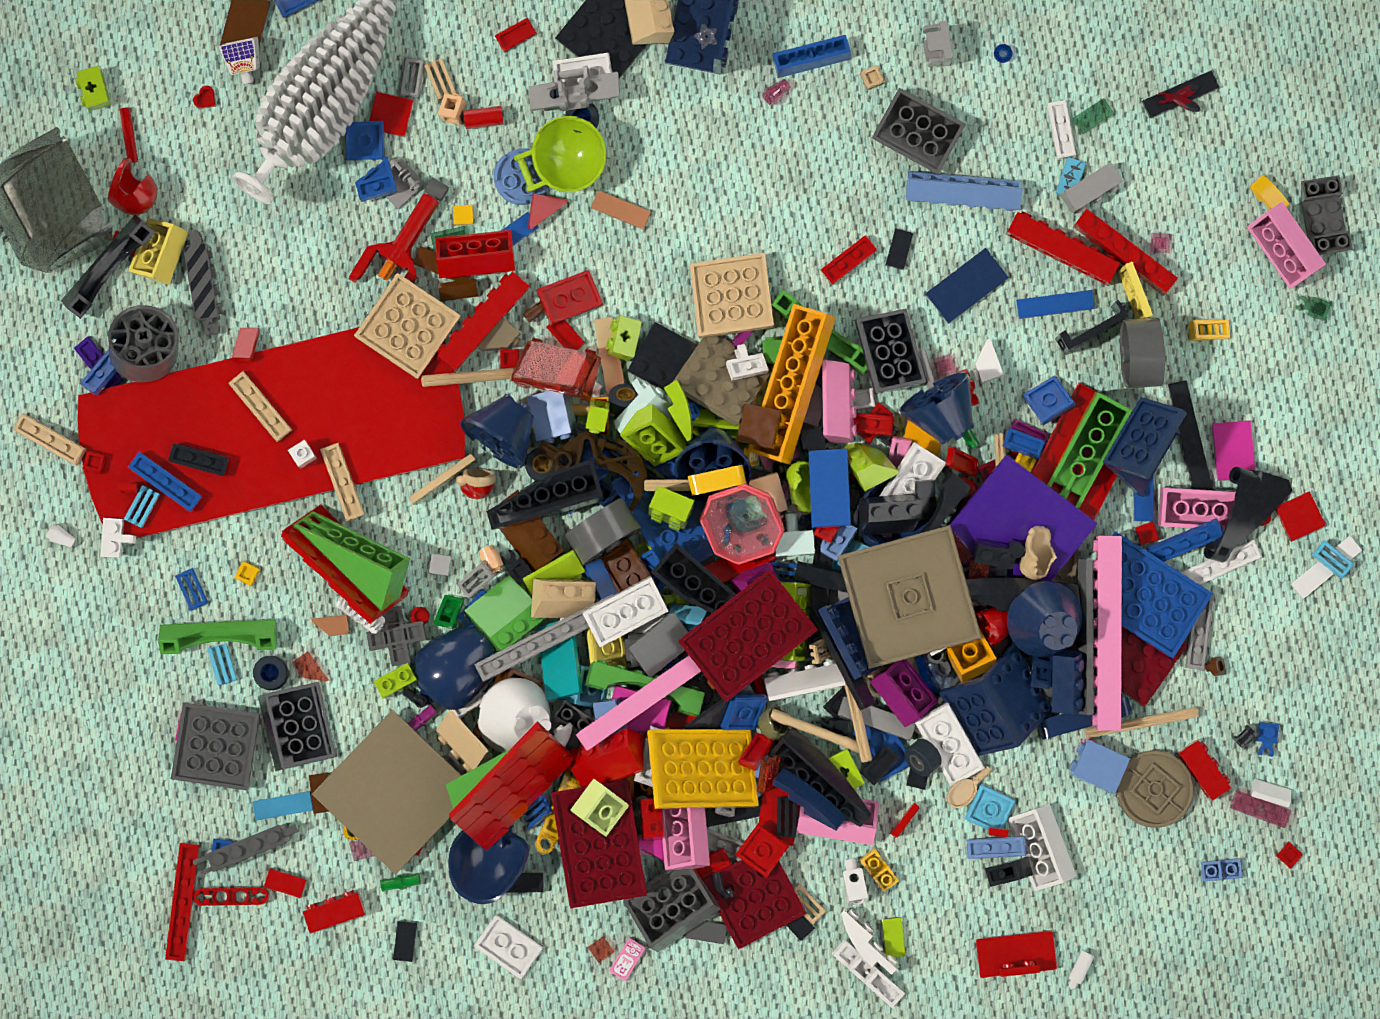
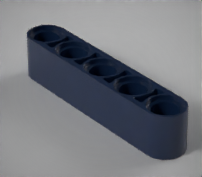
(1067, 723)

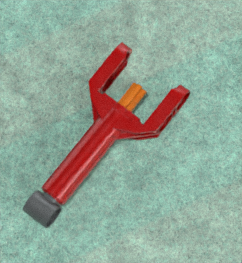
(399, 251)

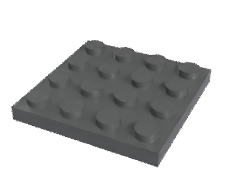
(215, 746)

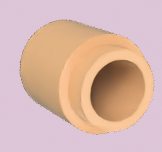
(492, 558)

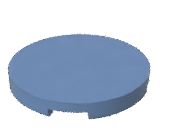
(510, 180)

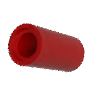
(483, 117)

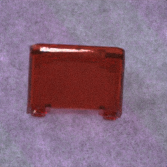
(557, 369)

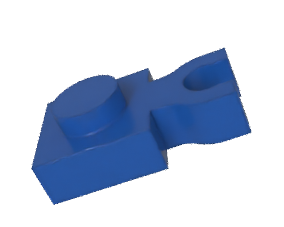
(1267, 735)

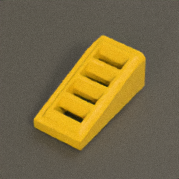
(1194, 335)

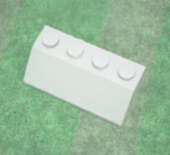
(803, 682)
(1043, 847)

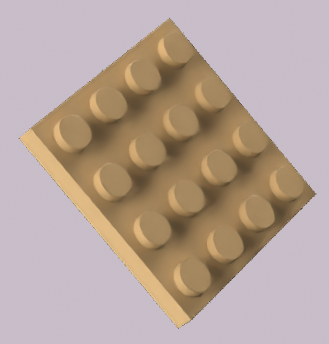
(731, 295)
(407, 326)

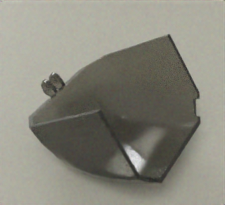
(49, 205)

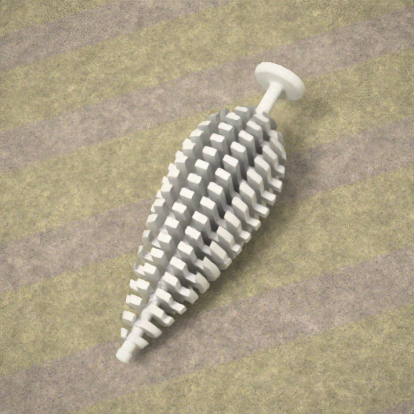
(318, 93)

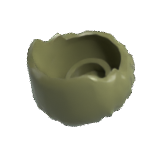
(770, 728)

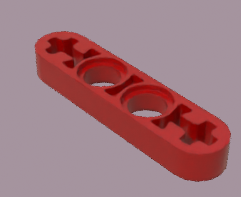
(231, 896)

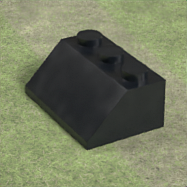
(889, 514)

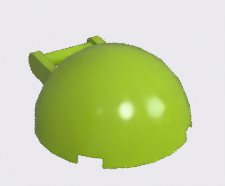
(564, 157)

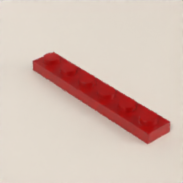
(182, 902)

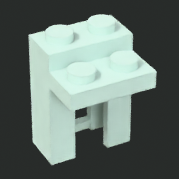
(646, 395)

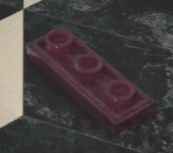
(1271, 812)

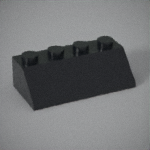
(714, 715)

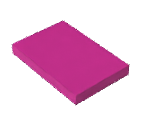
(1232, 447)
(653, 716)

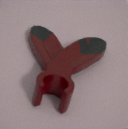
(1180, 98)

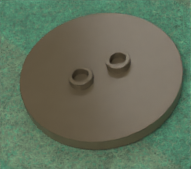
(1155, 789)

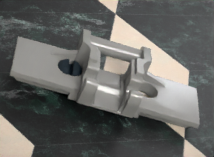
(573, 97)

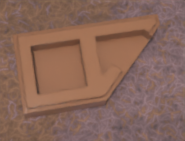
(333, 625)

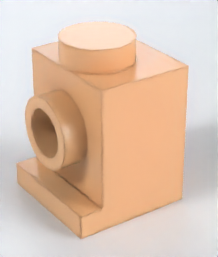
(448, 103)

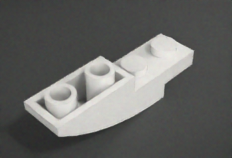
(861, 937)

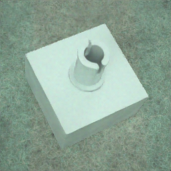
(795, 542)

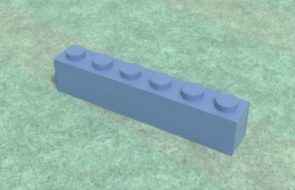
(964, 190)

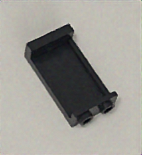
(1068, 345)

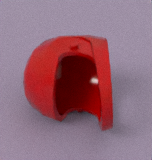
(129, 193)

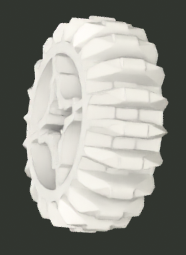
(373, 628)

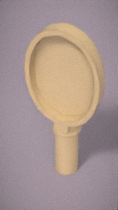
(965, 790)

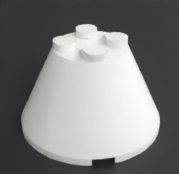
(511, 711)

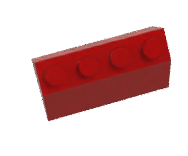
(475, 254)
(610, 759)

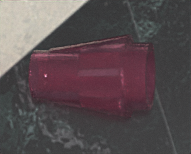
(775, 92)

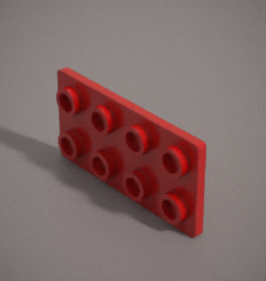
(1016, 954)

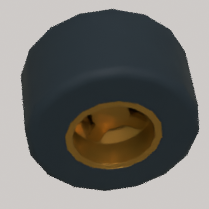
(621, 397)
(535, 461)

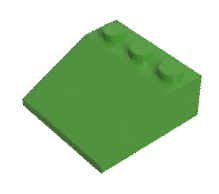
(504, 614)

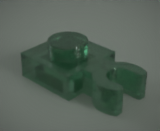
(1316, 308)

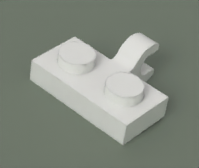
(746, 365)
(113, 538)

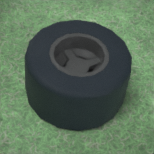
(923, 757)

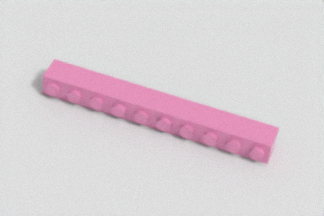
(1108, 632)

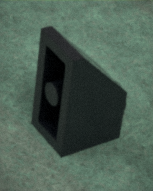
(1009, 871)

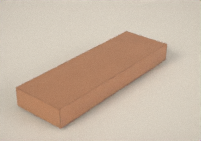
(620, 210)

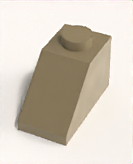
(500, 337)

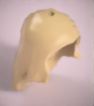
(1037, 553)

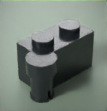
(997, 553)

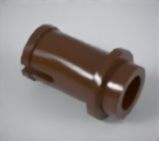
(532, 313)

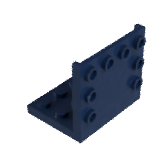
(689, 16)
(1144, 442)
(844, 631)
(999, 706)

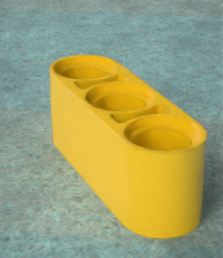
(716, 480)

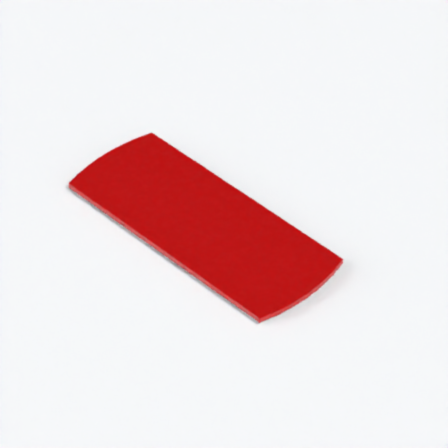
(320, 386)

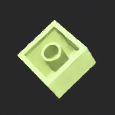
(599, 807)

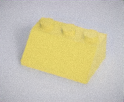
(163, 252)

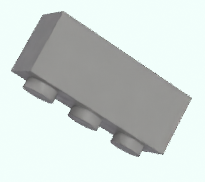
(1091, 188)

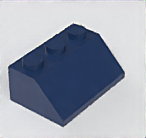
(1067, 682)

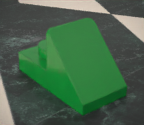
(448, 612)

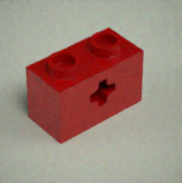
(651, 820)

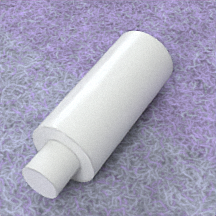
(1080, 969)

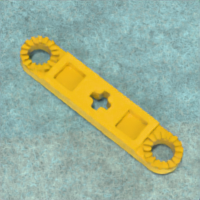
(549, 828)

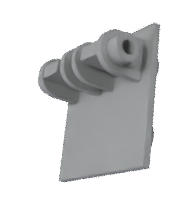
(406, 182)

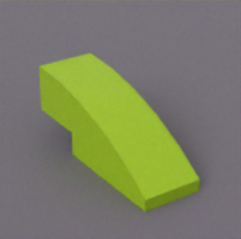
(680, 410)

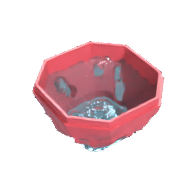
(737, 535)

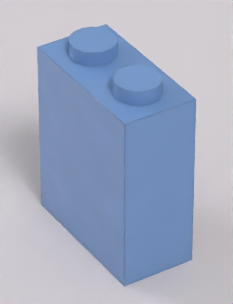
(552, 416)
(1098, 766)

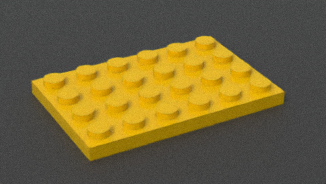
(701, 769)

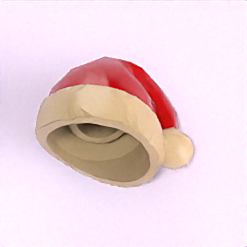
(476, 482)

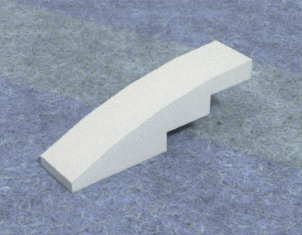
(869, 975)

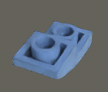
(1221, 870)

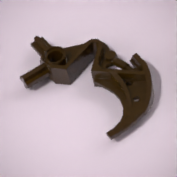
(575, 448)

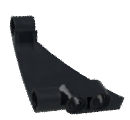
(1255, 500)

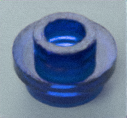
(1003, 47)

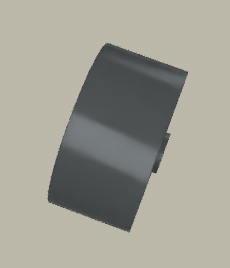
(143, 343)
(1142, 352)
(603, 531)

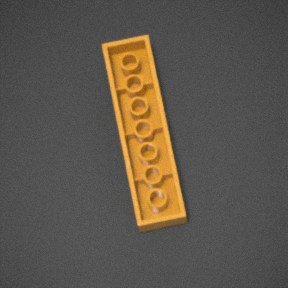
(795, 377)

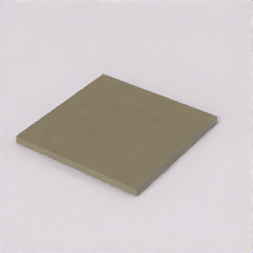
(909, 597)
(390, 792)

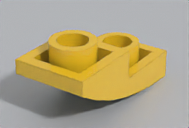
(1267, 192)
(878, 870)

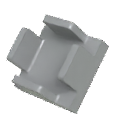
(938, 44)

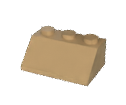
(649, 21)
(561, 597)
(463, 742)

